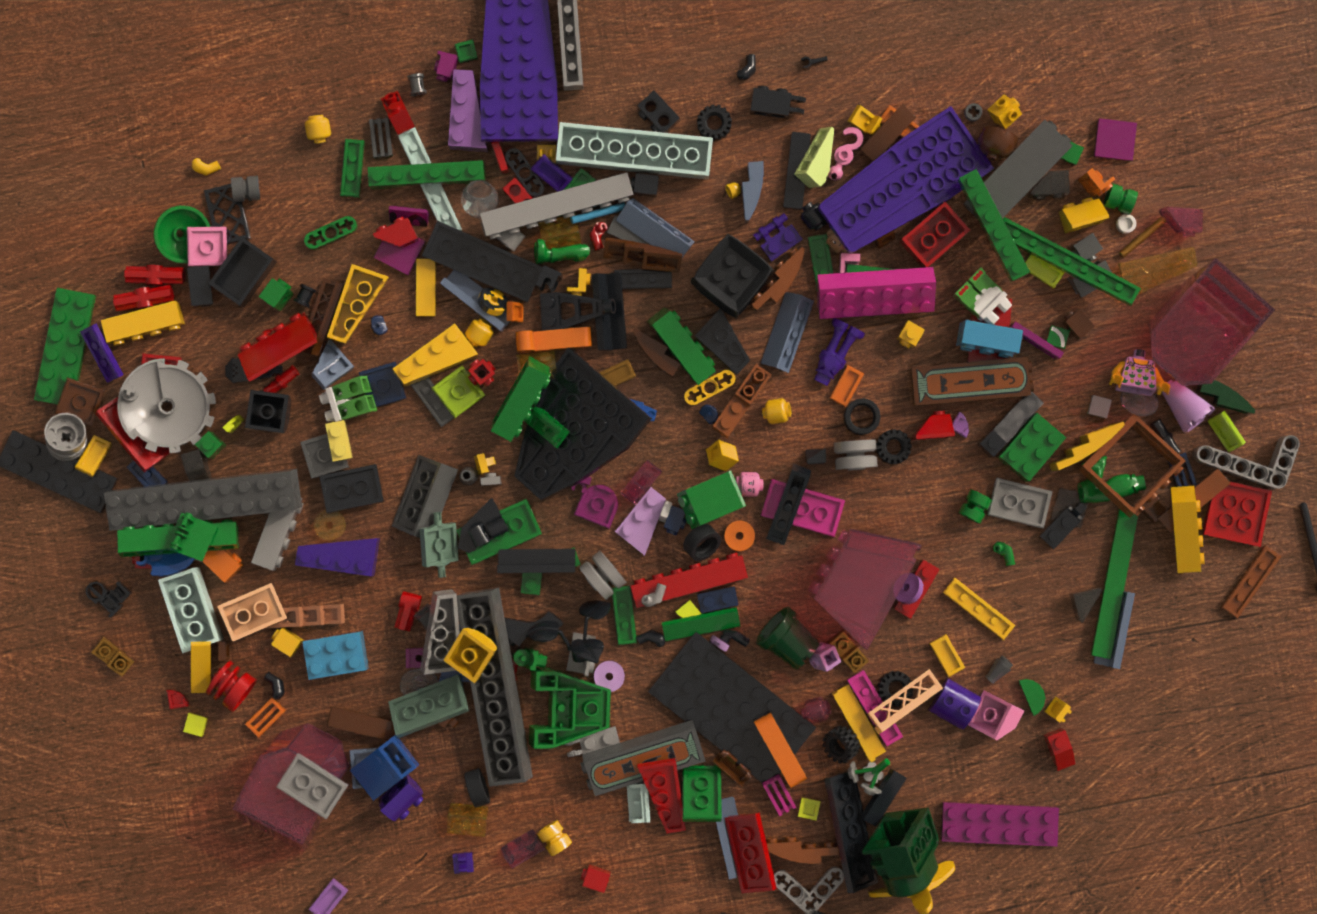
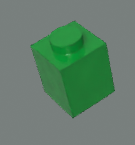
(210, 445)

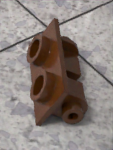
(727, 763)

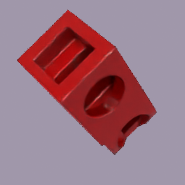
(516, 191)

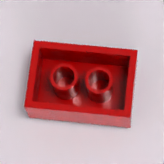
(934, 235)

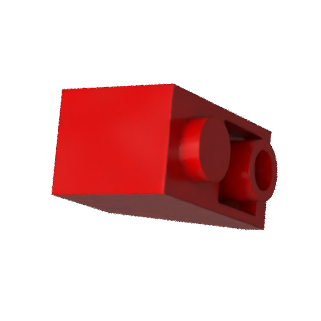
(397, 112)
(398, 234)

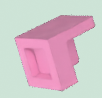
(847, 258)

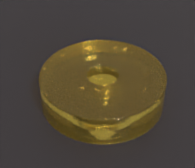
(323, 531)

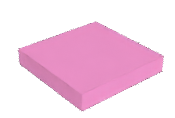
(206, 246)

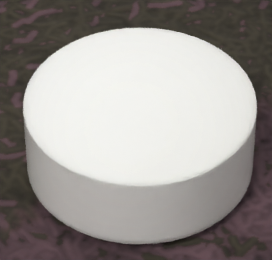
(1125, 224)

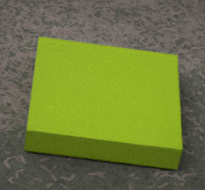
(458, 392)

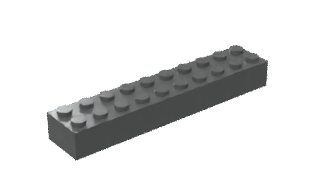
(203, 499)
(496, 692)

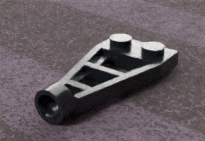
(552, 314)

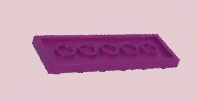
(999, 824)

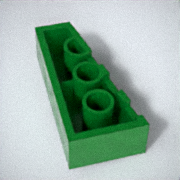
(682, 345)

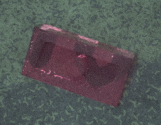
(522, 848)

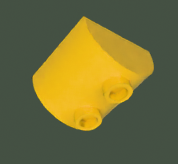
(471, 653)

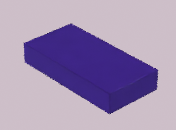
(551, 173)

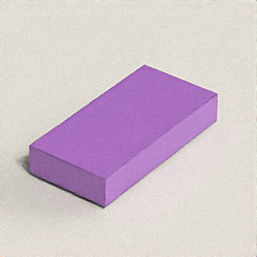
(329, 898)

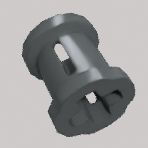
(416, 84)

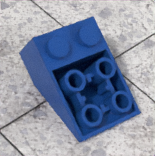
(384, 767)

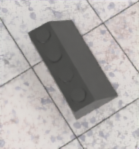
(424, 495)

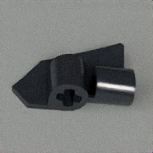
(482, 528)

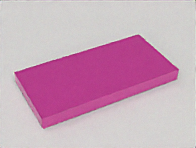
(815, 512)

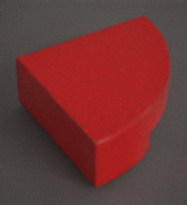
(176, 699)

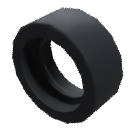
(876, 416)
(707, 548)
(477, 787)

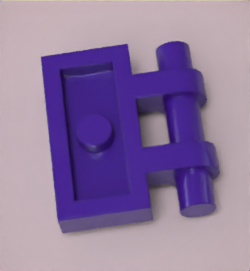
(780, 242)

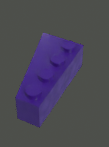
(347, 556)

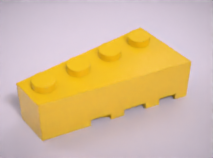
(439, 354)
(1186, 529)

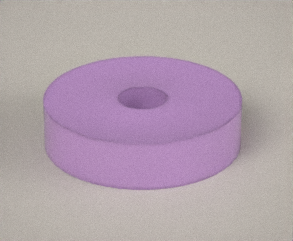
(609, 667)

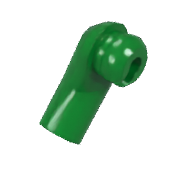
(1006, 551)

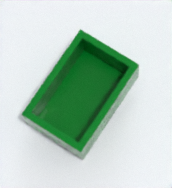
(1031, 447)

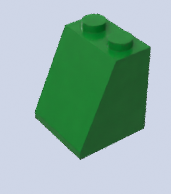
(711, 499)

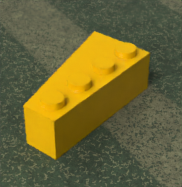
(356, 298)

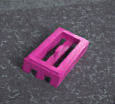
(785, 807)

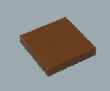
(79, 400)

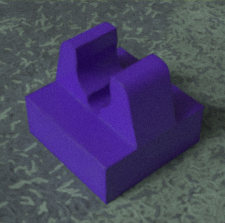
(463, 862)

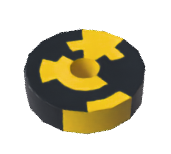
(492, 301)

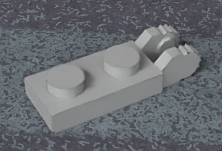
(595, 741)

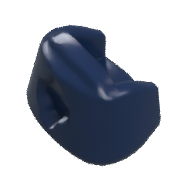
(378, 325)
(709, 413)

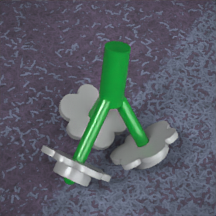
(872, 773)

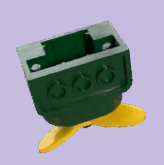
(905, 857)

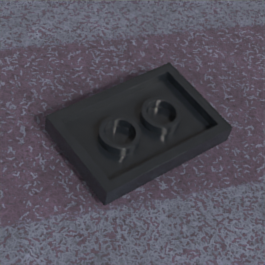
(351, 489)

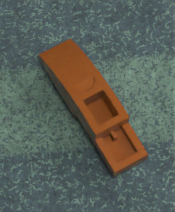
(785, 274)
(741, 401)
(793, 851)

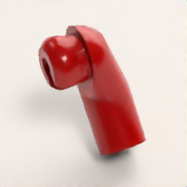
(596, 234)

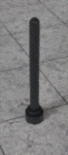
(1310, 533)

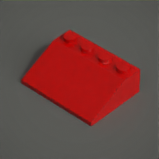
(277, 346)

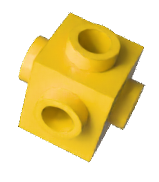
(1005, 111)

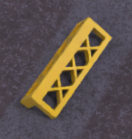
(858, 722)

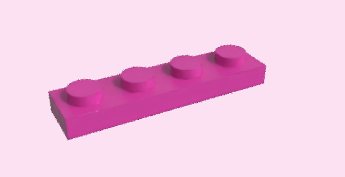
(870, 699)

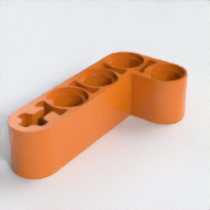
(553, 339)
(780, 750)

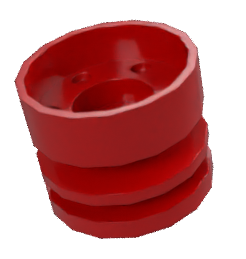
(231, 686)

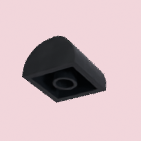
(268, 411)

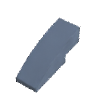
(752, 189)

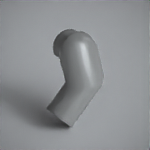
(654, 598)

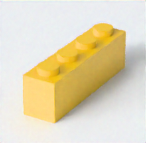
(143, 322)

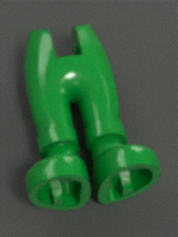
(574, 252)

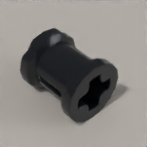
(304, 295)

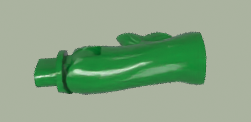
(1122, 484)

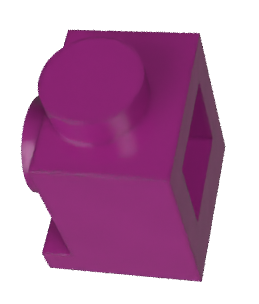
(445, 66)
(411, 654)

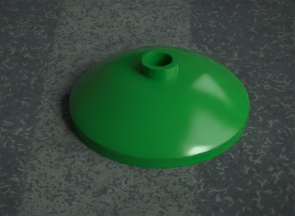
(168, 224)

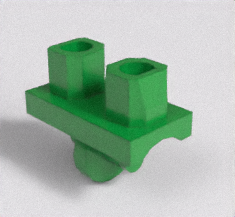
(529, 658)

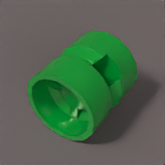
(1122, 199)
(975, 506)

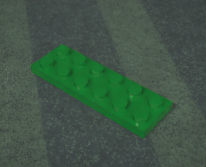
(64, 343)

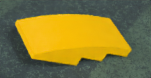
(1090, 443)

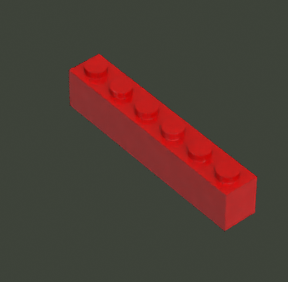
(693, 579)

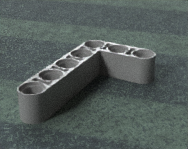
(1249, 467)

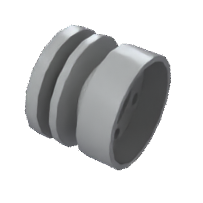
(66, 427)

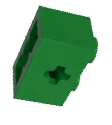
(277, 293)

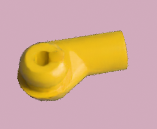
(204, 169)

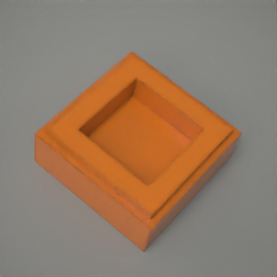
(515, 312)

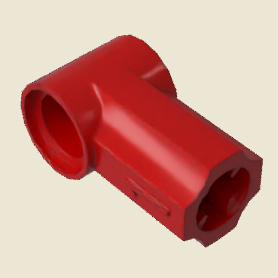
(408, 605)

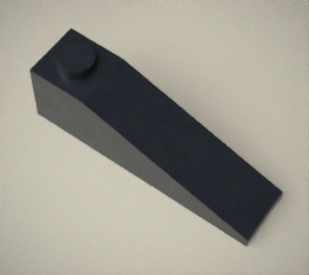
(1009, 425)
(788, 504)

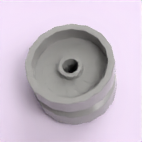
(855, 455)
(600, 576)

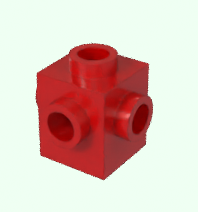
(484, 366)

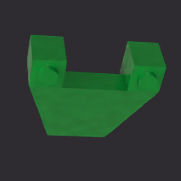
(574, 708)

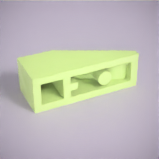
(817, 159)

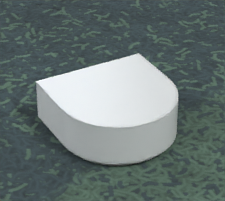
(665, 511)

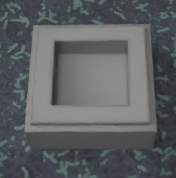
(1099, 406)

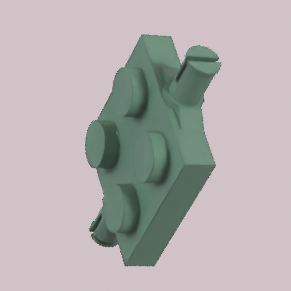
(439, 544)

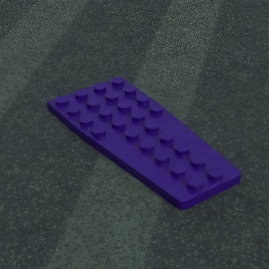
(518, 73)
(904, 181)

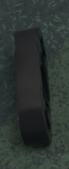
(521, 158)

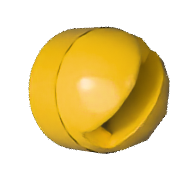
(733, 190)

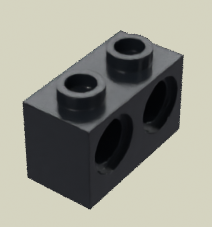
(662, 111)

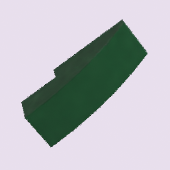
(1225, 397)

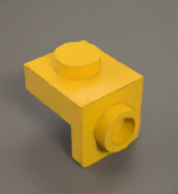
(865, 120)
(584, 280)

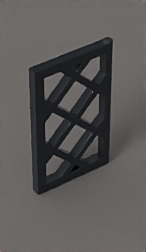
(211, 207)

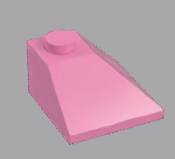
(995, 716)

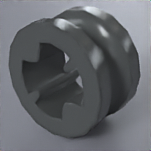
(968, 116)

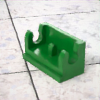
(547, 426)

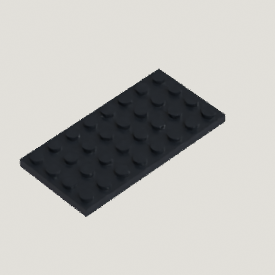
(725, 703)

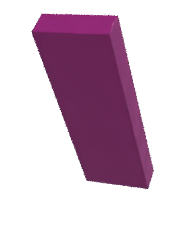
(1038, 342)

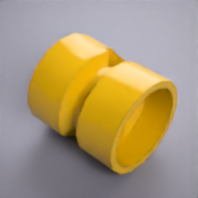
(554, 838)

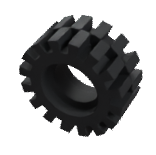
(714, 111)
(905, 446)
(887, 679)
(834, 749)

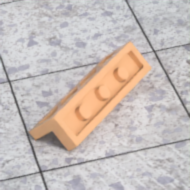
(905, 709)

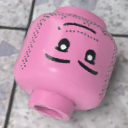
(749, 484)

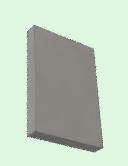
(1019, 503)
(312, 786)

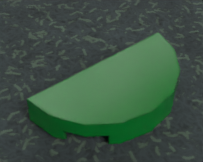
(1034, 695)

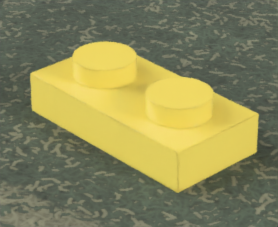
(338, 441)

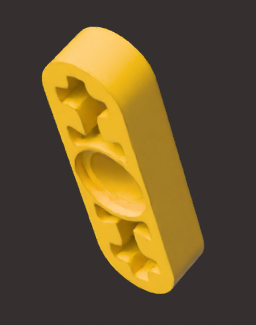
(699, 398)

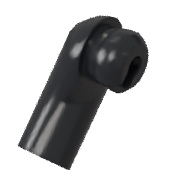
(749, 69)
(652, 636)
(736, 636)
(277, 685)

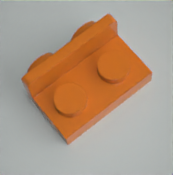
(1094, 184)

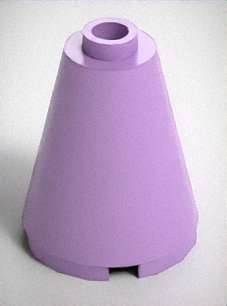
(1187, 406)

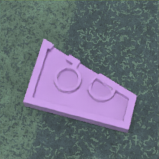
(642, 520)

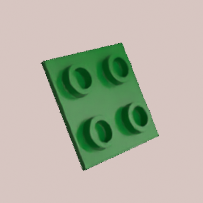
(191, 537)

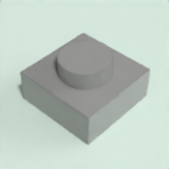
(490, 479)

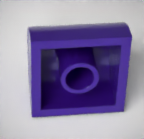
(955, 704)
(400, 798)

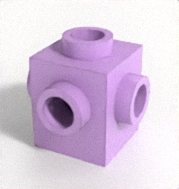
(825, 657)

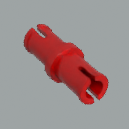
(282, 380)

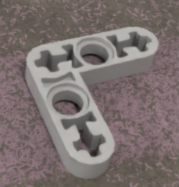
(807, 895)

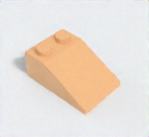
(252, 612)

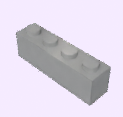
(275, 538)

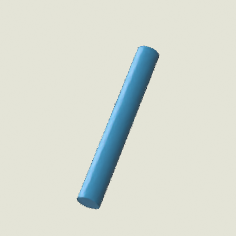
(597, 213)

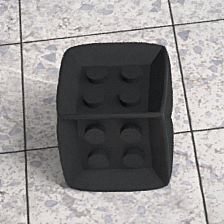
(731, 276)

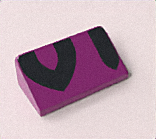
(417, 217)

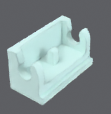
(638, 803)

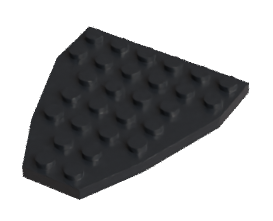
(599, 422)

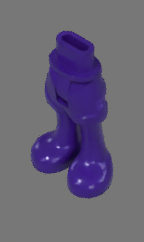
(832, 361)

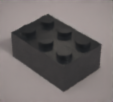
(242, 272)

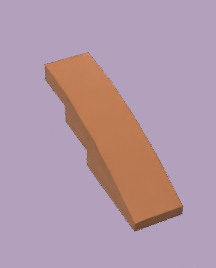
(312, 616)

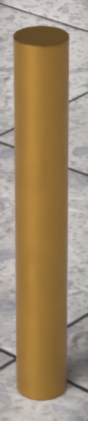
(1142, 237)

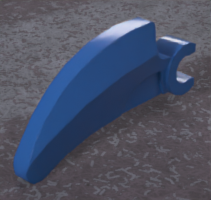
(166, 564)

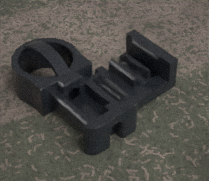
(111, 597)

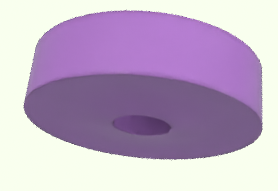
(913, 593)

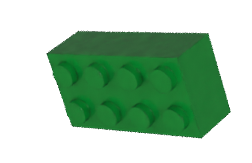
(520, 399)

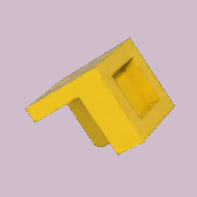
(722, 455)

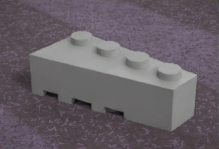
(441, 632)

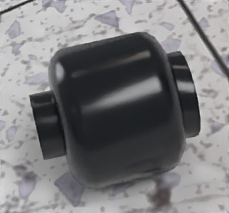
(812, 217)

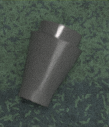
(473, 476)
(999, 669)

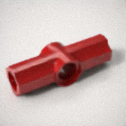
(154, 275)
(143, 298)

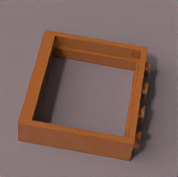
(1156, 442)

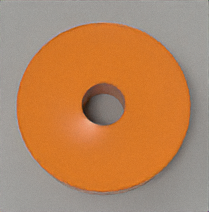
(748, 535)

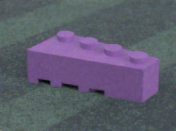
(465, 114)

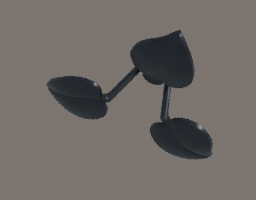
(581, 650)

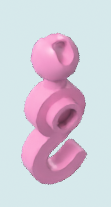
(844, 154)

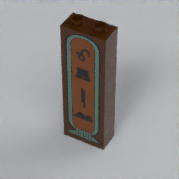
(971, 381)

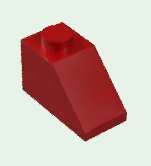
(1060, 748)

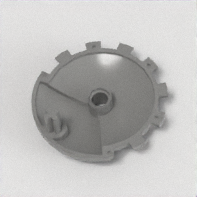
(160, 383)

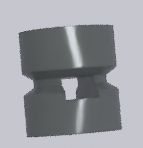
(245, 188)

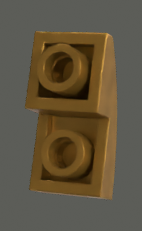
(848, 651)
(112, 656)

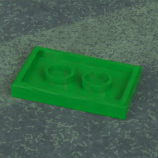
(702, 794)

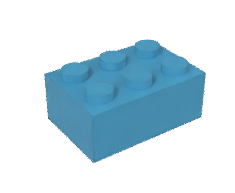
(989, 339)
(335, 655)

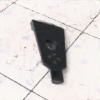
(241, 376)

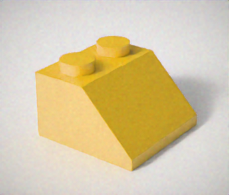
(1083, 215)

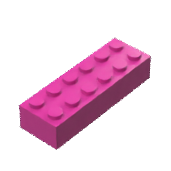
(876, 293)

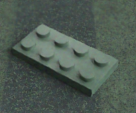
(428, 706)

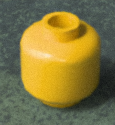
(317, 128)
(479, 332)
(777, 411)

